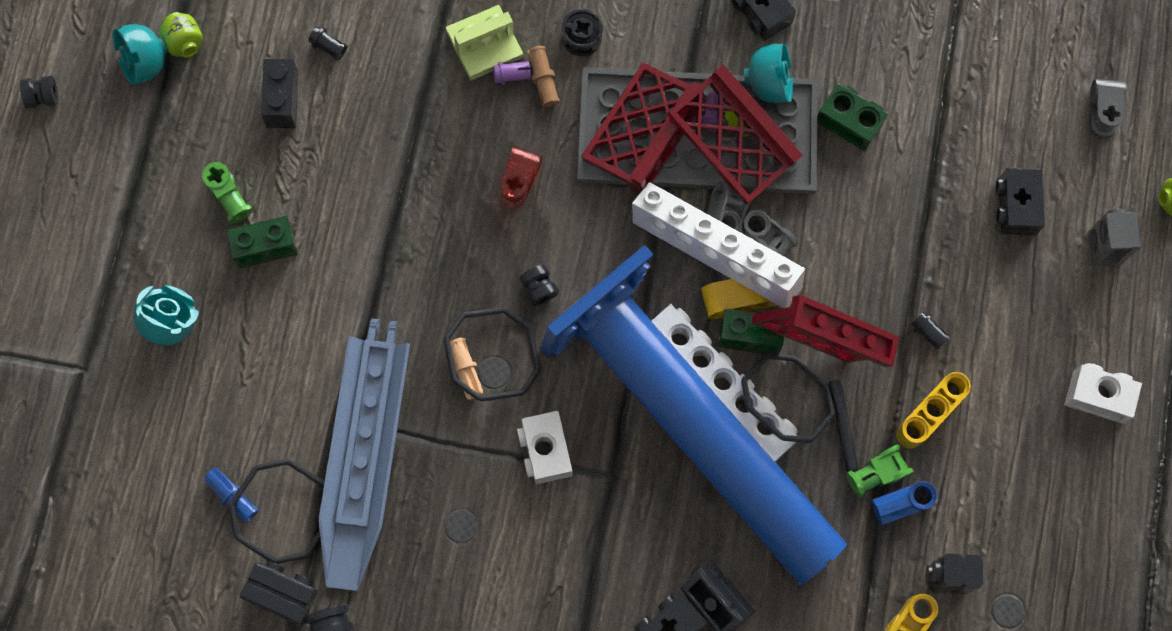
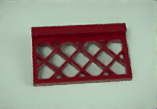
(757, 124)
(662, 144)
(830, 332)

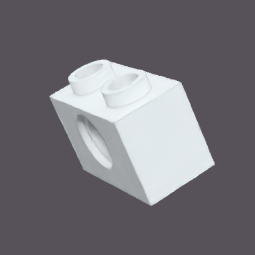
(1085, 396)
(548, 429)

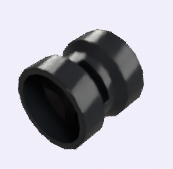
(39, 91)
(539, 285)

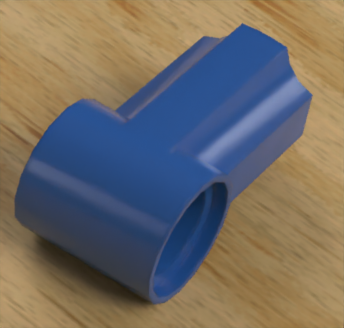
(902, 503)

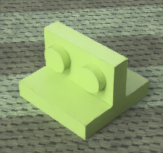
(484, 41)

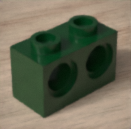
(847, 123)
(262, 242)
(742, 335)

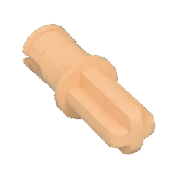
(465, 366)

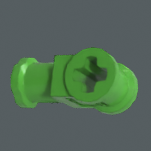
(226, 192)
(884, 470)

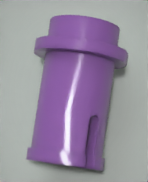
(511, 72)
(710, 116)

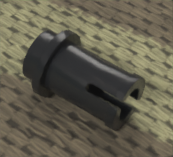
(321, 39)
(930, 330)

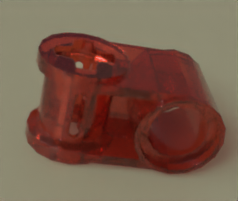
(521, 173)

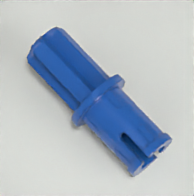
(226, 490)

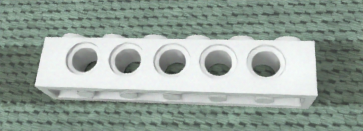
(718, 245)
(720, 366)

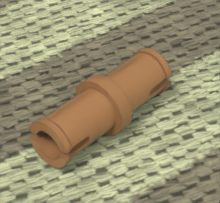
(543, 76)

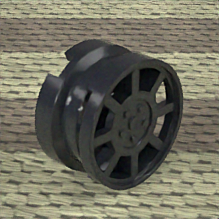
(582, 31)
(330, 619)

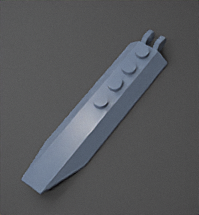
(361, 455)

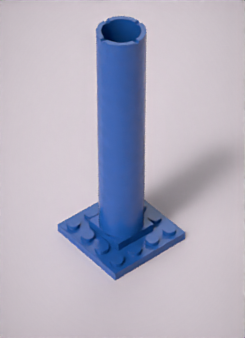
(696, 419)

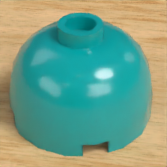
(140, 52)
(770, 74)
(164, 315)

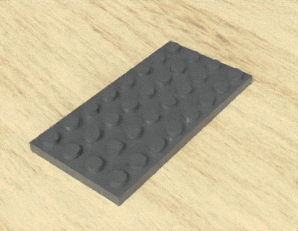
(686, 164)

